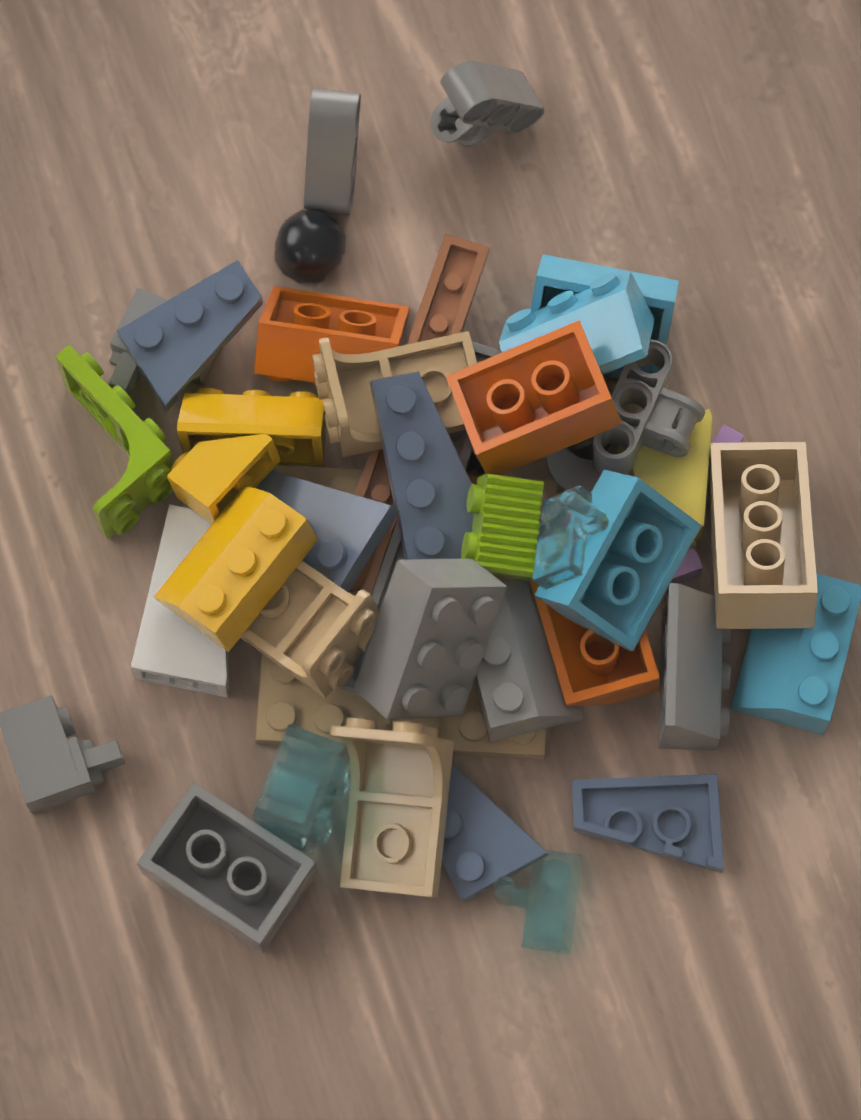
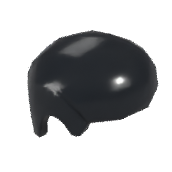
(309, 246)

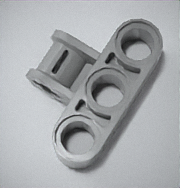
(483, 100)
(331, 151)
(657, 421)

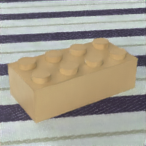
(762, 536)

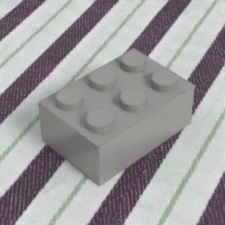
(429, 638)
(227, 867)

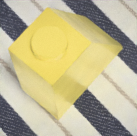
(680, 478)

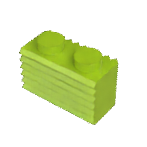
(504, 525)

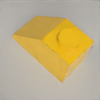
(218, 469)

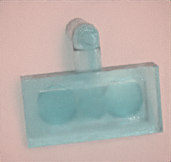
(563, 534)
(548, 901)

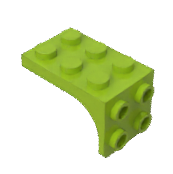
(149, 457)

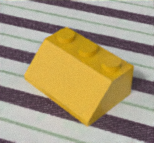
(292, 422)
(238, 566)

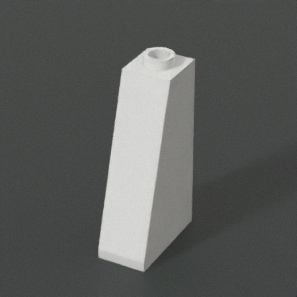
(167, 646)

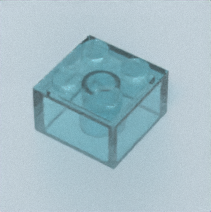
(302, 788)

